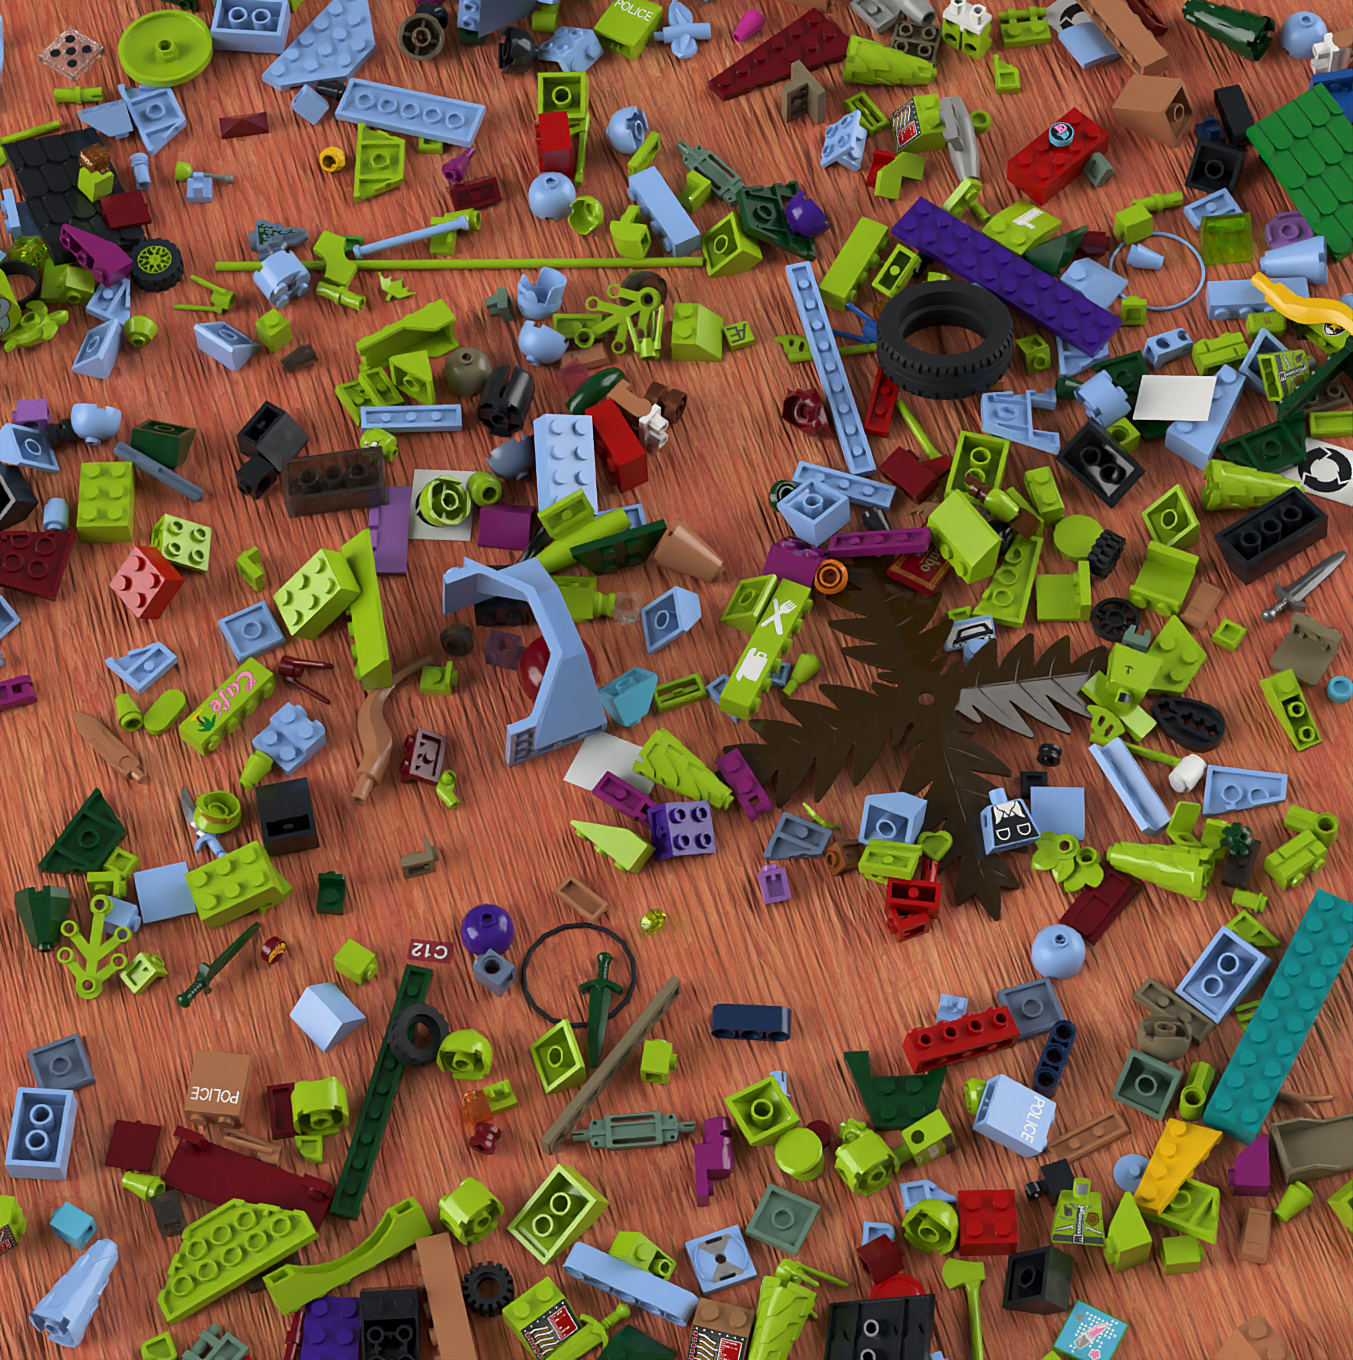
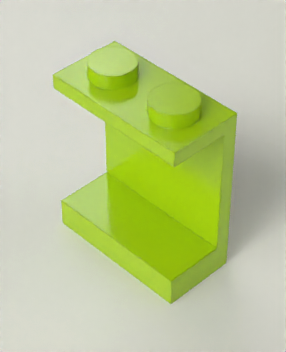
(1163, 579)

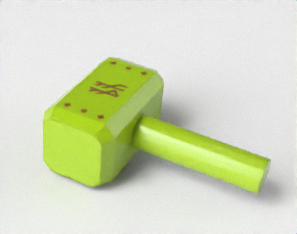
(1271, 321)

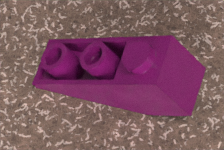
(99, 255)

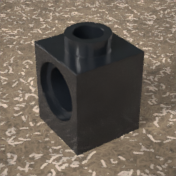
(255, 477)

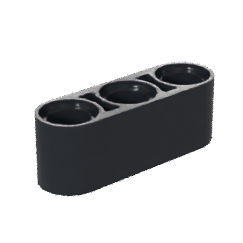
(1234, 113)

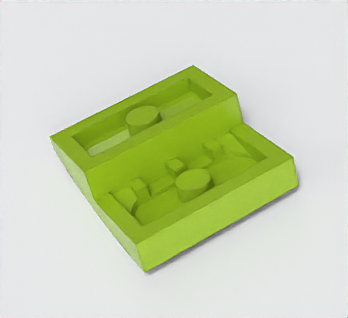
(370, 389)

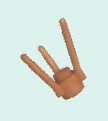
(267, 1152)

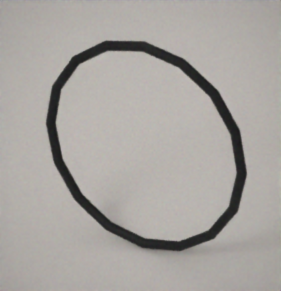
(571, 926)

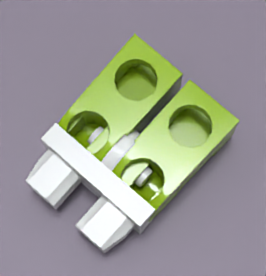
(969, 26)

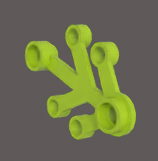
(620, 313)
(94, 951)

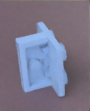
(845, 142)

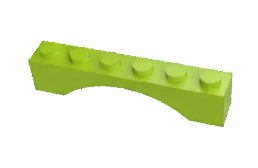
(297, 1285)

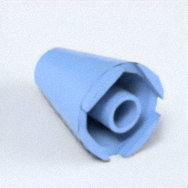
(1298, 259)

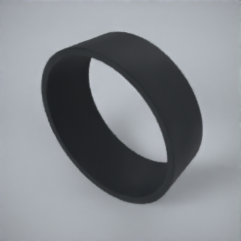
(19, 267)

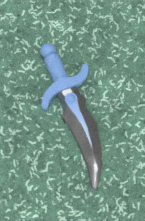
(205, 838)

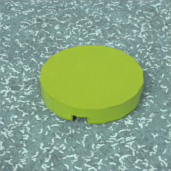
(1076, 536)

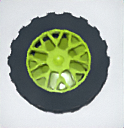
(156, 265)

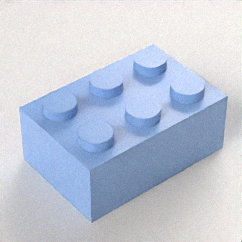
(251, 25)
(41, 1133)

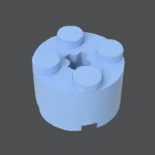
(282, 278)
(1102, 399)

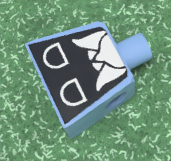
(1006, 824)

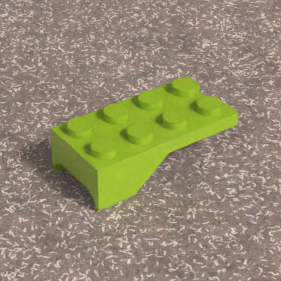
(419, 331)

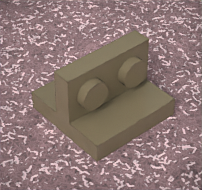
(803, 95)

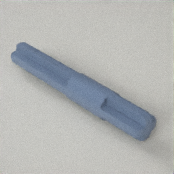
(158, 471)

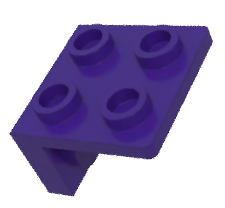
(681, 829)

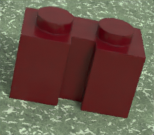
(909, 475)

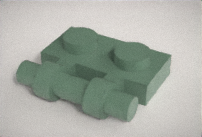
(224, 1349)

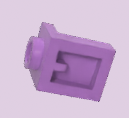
(773, 884)

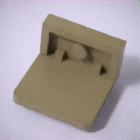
(1307, 649)

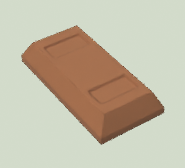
(590, 357)
(1201, 605)
(581, 898)
(1255, 1235)

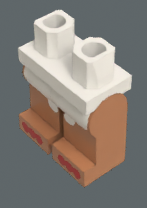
(1334, 52)
(640, 415)

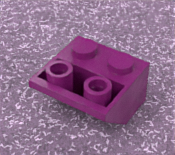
(795, 561)

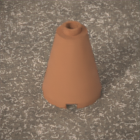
(689, 554)

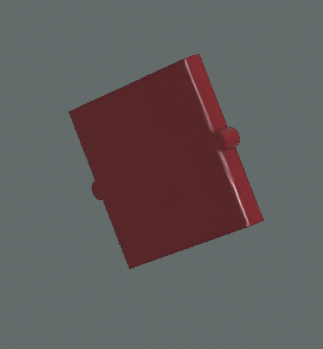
(125, 210)
(133, 1146)

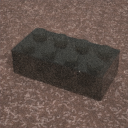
(335, 481)

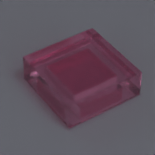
(573, 375)

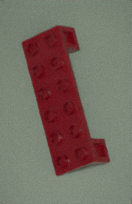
(223, 1174)

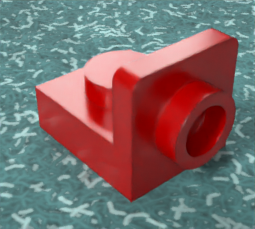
(880, 159)
(909, 927)

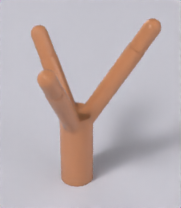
(1302, 1099)

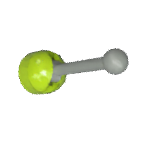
(185, 171)

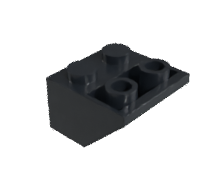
(272, 436)

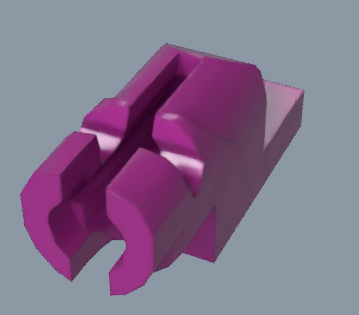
(713, 1157)

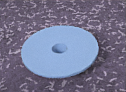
(1129, 1171)

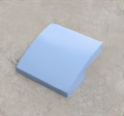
(1088, 45)
(1058, 810)
(164, 893)

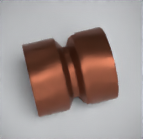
(671, 402)

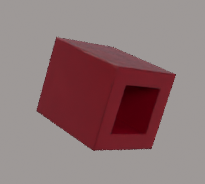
(881, 1258)

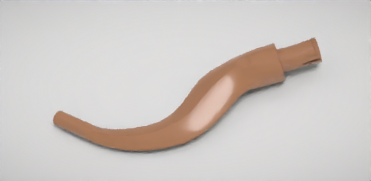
(375, 734)

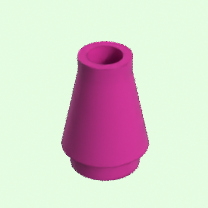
(750, 24)

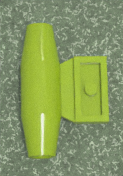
(572, 524)

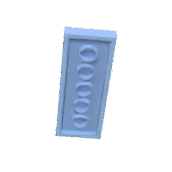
(410, 112)

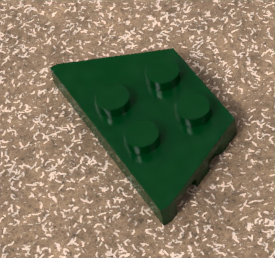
(1269, 448)
(620, 549)
(86, 840)

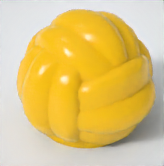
(332, 159)

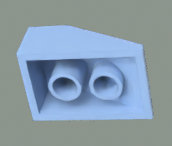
(1223, 975)

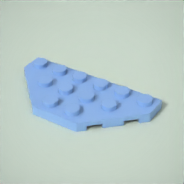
(327, 49)

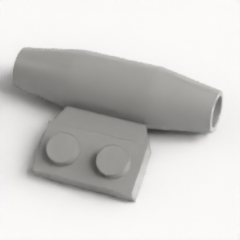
(884, 13)
(960, 138)

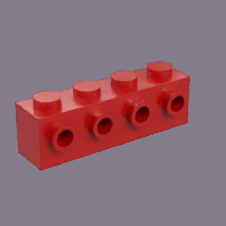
(960, 1039)

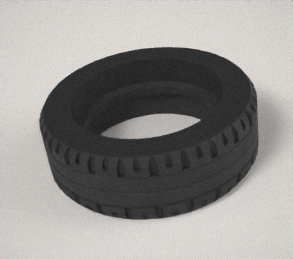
(944, 375)

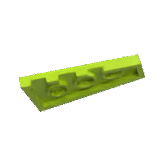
(1012, 584)

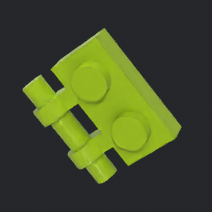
(1024, 33)

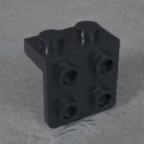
(500, 609)

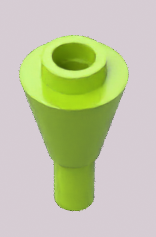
(804, 669)

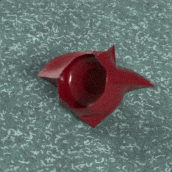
(806, 412)

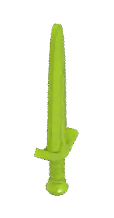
(590, 1335)

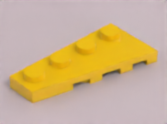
(1173, 1162)

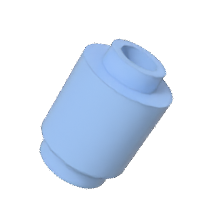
(56, 515)

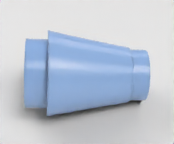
(1144, 258)

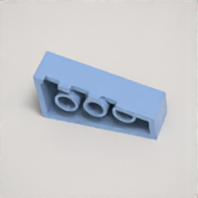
(1198, 439)

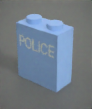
(1014, 1116)

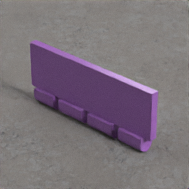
(391, 532)

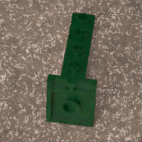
(1318, 380)

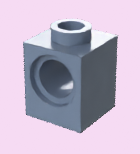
(497, 982)

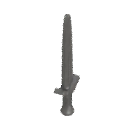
(1301, 588)

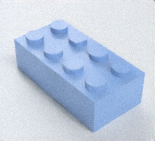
(564, 458)

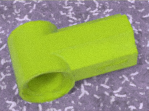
(545, 17)
(1300, 819)
(1196, 1090)

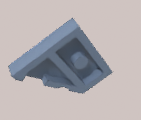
(797, 839)

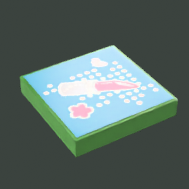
(1089, 1334)

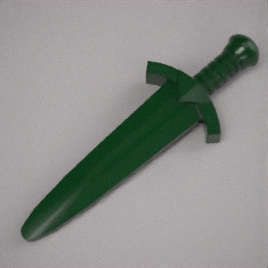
(207, 973)
(599, 1005)

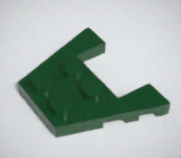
(765, 218)
(894, 1100)

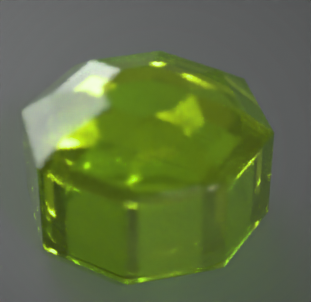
(652, 921)

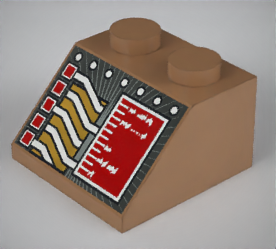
(720, 1331)

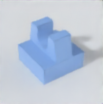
(199, 188)
(951, 1007)

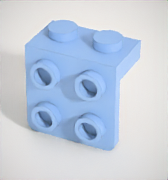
(572, 48)
(19, 217)

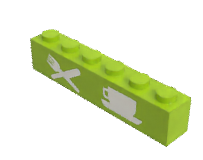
(766, 649)

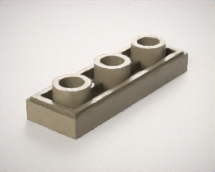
(1330, 398)

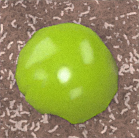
(586, 215)

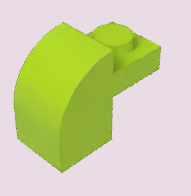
(630, 234)

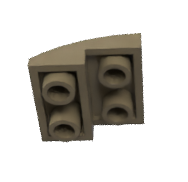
(917, 39)

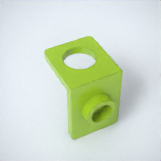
(1183, 823)

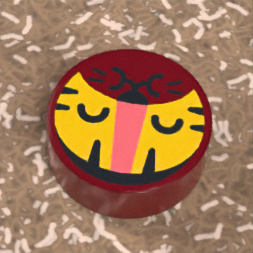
(273, 950)

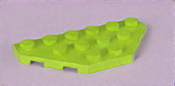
(229, 1250)

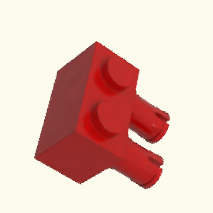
(915, 895)

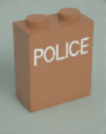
(218, 1088)

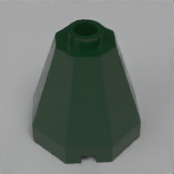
(43, 915)

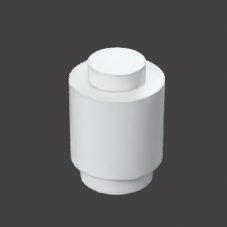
(1187, 773)

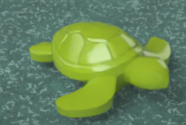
(34, 326)

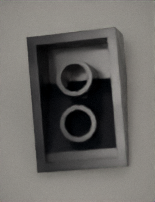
(1100, 462)

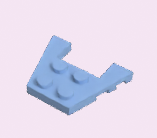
(1011, 417)

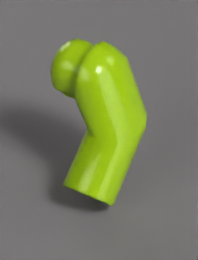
(445, 789)

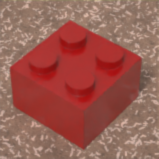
(554, 143)
(147, 582)
(987, 1222)

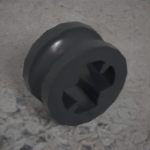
(1049, 754)

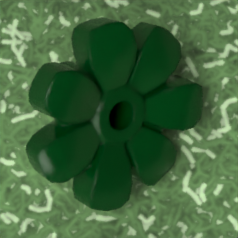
(1236, 839)

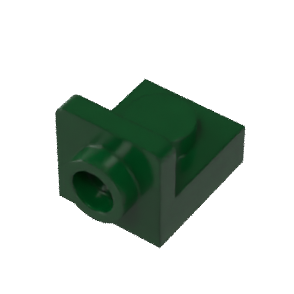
(331, 893)

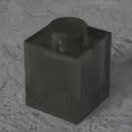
(169, 1213)

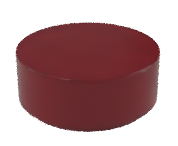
(822, 1130)

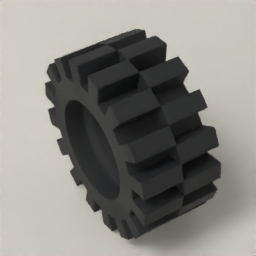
(1105, 553)
(484, 1273)

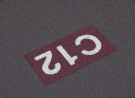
(430, 951)

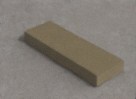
(1160, 1000)

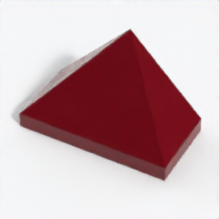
(244, 125)

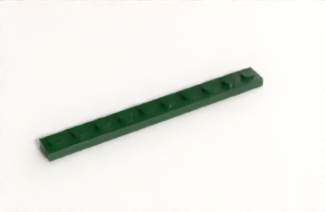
(377, 1104)

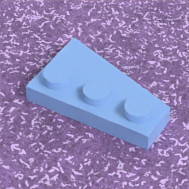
(1241, 789)

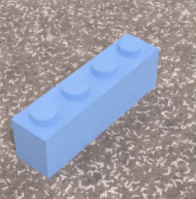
(664, 212)
(1239, 297)

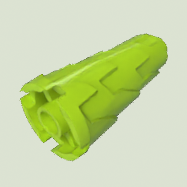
(873, 63)
(1240, 486)
(681, 771)
(1169, 867)
(779, 1318)

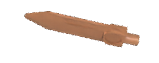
(109, 747)

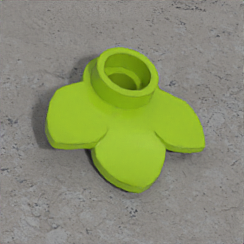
(1053, 857)
(1085, 872)

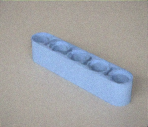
(630, 1284)

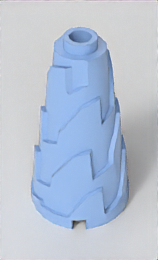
(75, 1295)

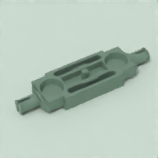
(702, 162)
(662, 1128)

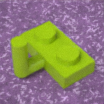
(965, 196)

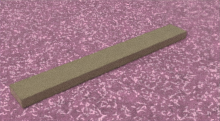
(611, 1065)

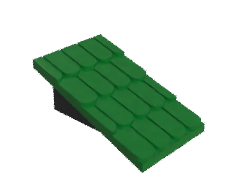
(1312, 158)

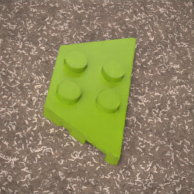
(378, 163)
(1180, 657)
(1192, 1211)

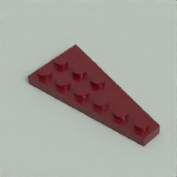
(807, 39)
(35, 561)

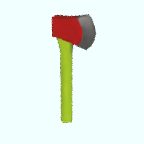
(939, 462)

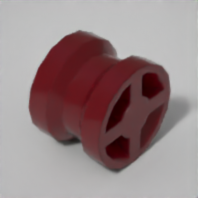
(485, 1138)

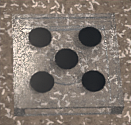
(71, 53)

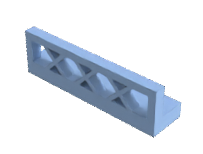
(1132, 786)

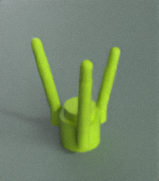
(220, 297)
(649, 346)
(796, 1271)

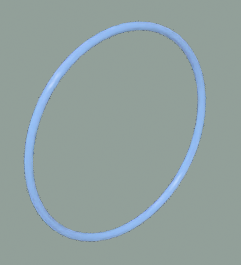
(1186, 243)

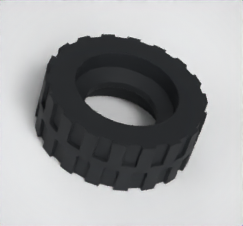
(398, 1037)

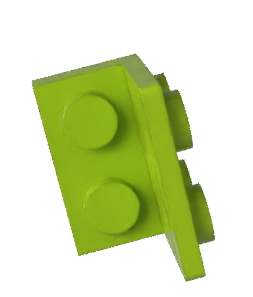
(182, 542)
(1064, 595)

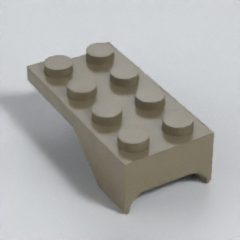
(1313, 1147)

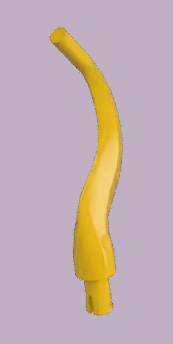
(1303, 309)

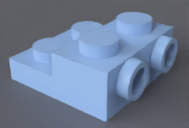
(290, 738)

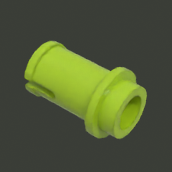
(1249, 900)

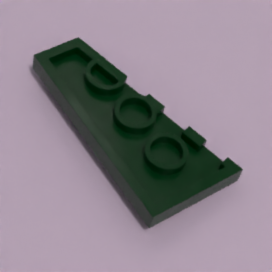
(1127, 373)

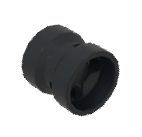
(55, 434)

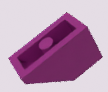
(1251, 1170)

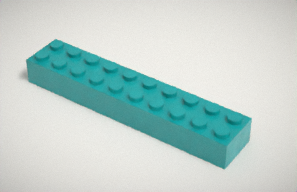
(1283, 1019)

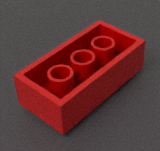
(1046, 169)

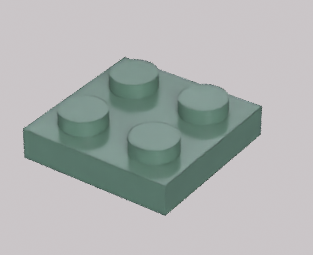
(783, 1220)

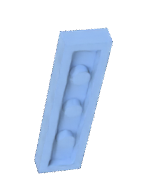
(412, 418)
(856, 488)

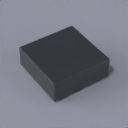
(1032, 779)

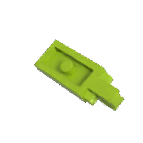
(569, 323)

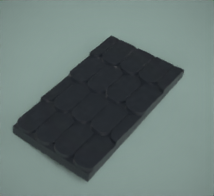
(48, 181)
(881, 1329)

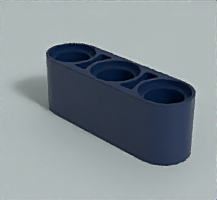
(751, 1022)
(1054, 1048)

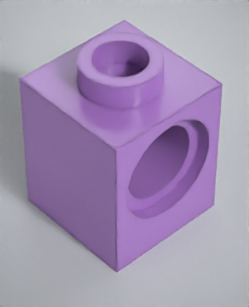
(32, 414)

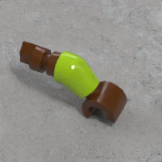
(1003, 507)

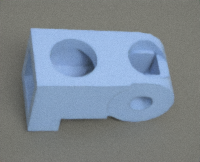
(1167, 347)

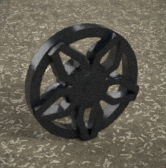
(1114, 619)

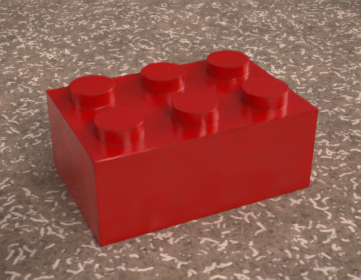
(617, 447)

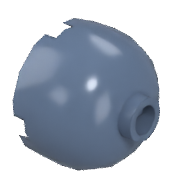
(513, 459)

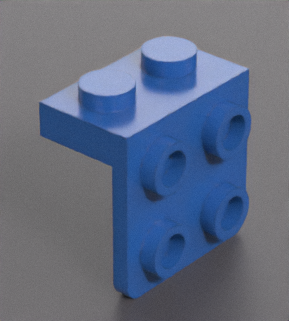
(1339, 86)

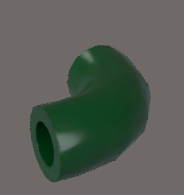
(594, 390)

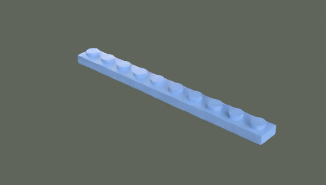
(830, 369)

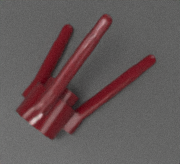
(294, 667)

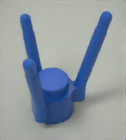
(869, 328)

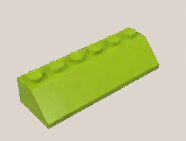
(367, 616)

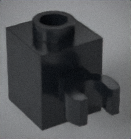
(1052, 1180)

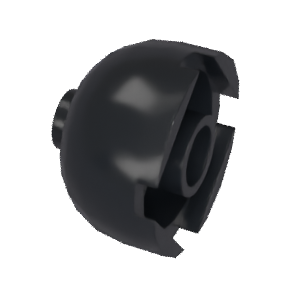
(517, 51)

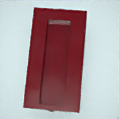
(1100, 906)

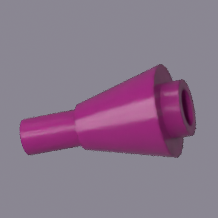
(455, 168)

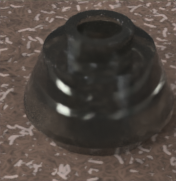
(457, 640)

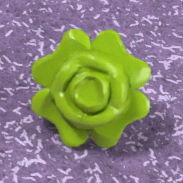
(851, 1130)

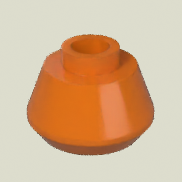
(823, 579)

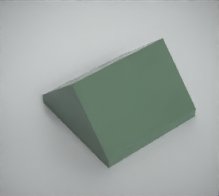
(1147, 1084)

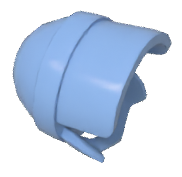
(543, 298)

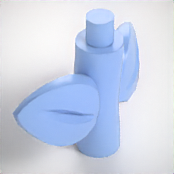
(682, 31)

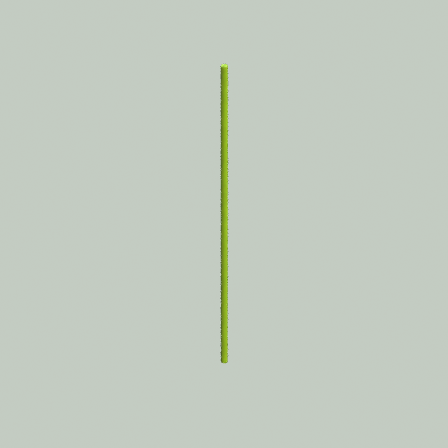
(485, 263)

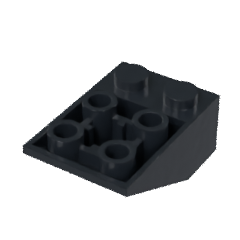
(287, 817)
(391, 1323)

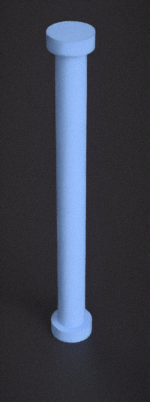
(360, 251)

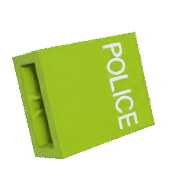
(628, 26)

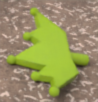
(394, 288)
(817, 819)

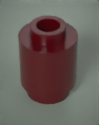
(1094, 244)

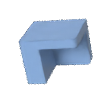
(309, 104)

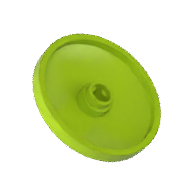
(165, 48)

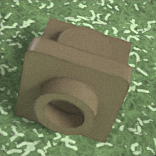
(420, 863)

